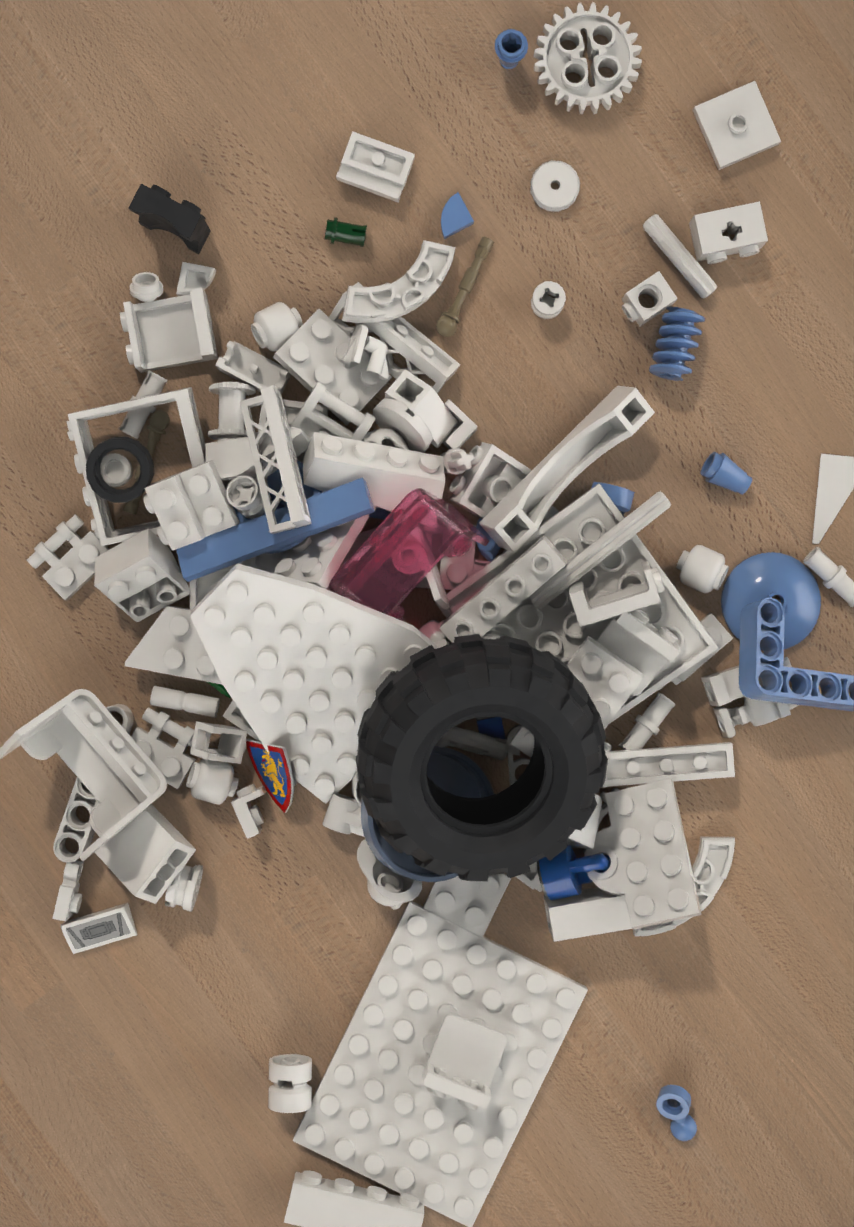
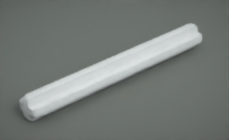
(601, 549)

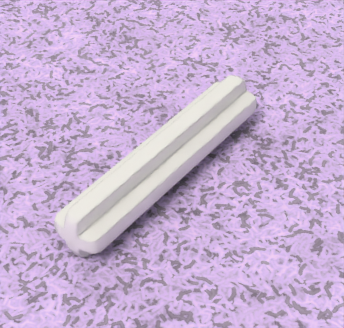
(679, 256)

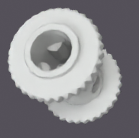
(230, 413)

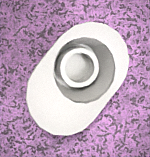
(382, 883)

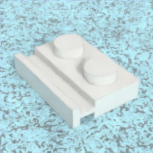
(375, 166)

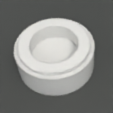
(116, 470)

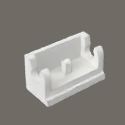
(252, 368)

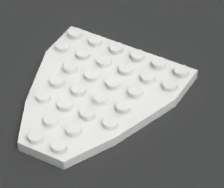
(302, 666)

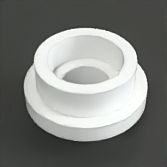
(146, 287)

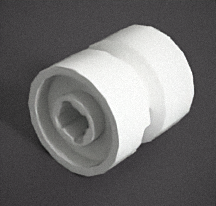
(290, 1087)

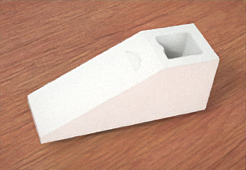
(235, 458)

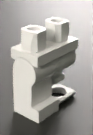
(724, 687)

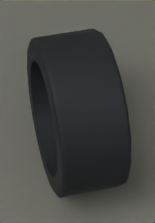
(95, 478)

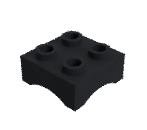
(160, 212)

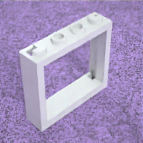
(80, 433)

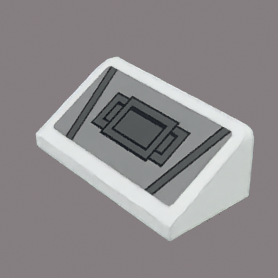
(99, 928)

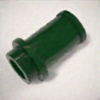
(345, 232)

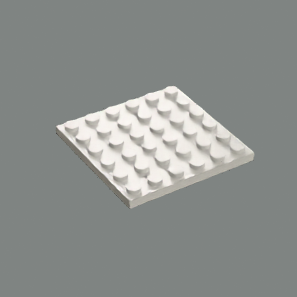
(556, 624)

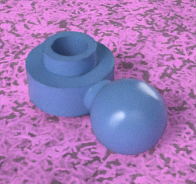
(675, 1104)

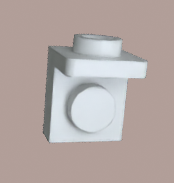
(248, 815)

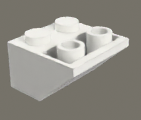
(140, 575)

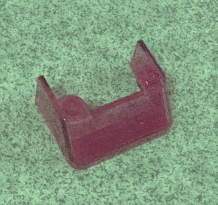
(404, 552)

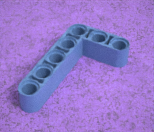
(771, 669)

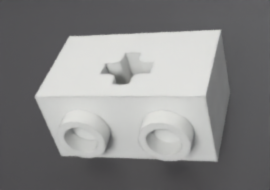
(743, 221)

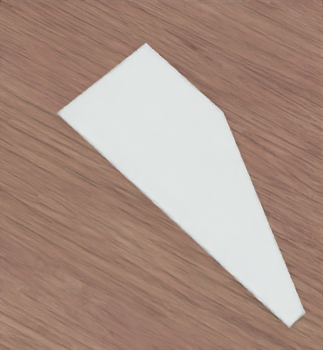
(833, 489)

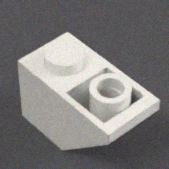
(424, 402)

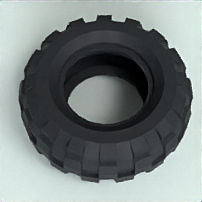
(494, 831)

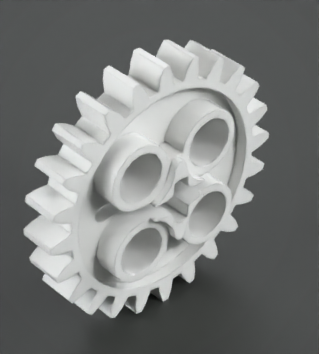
(617, 55)

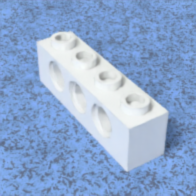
(505, 591)

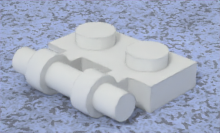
(76, 566)
(168, 759)

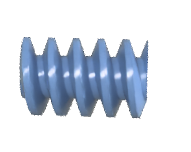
(676, 343)

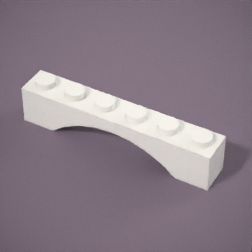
(603, 428)

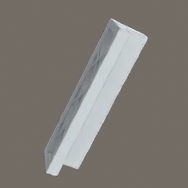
(401, 337)
(283, 455)
(673, 762)

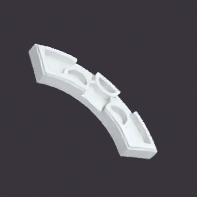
(405, 294)
(709, 872)

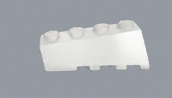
(386, 469)

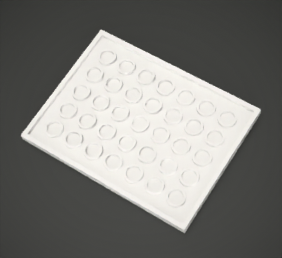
(372, 1096)

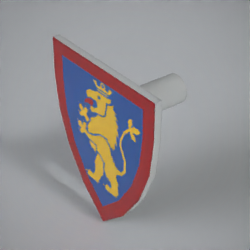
(273, 771)

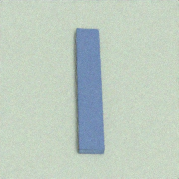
(254, 538)

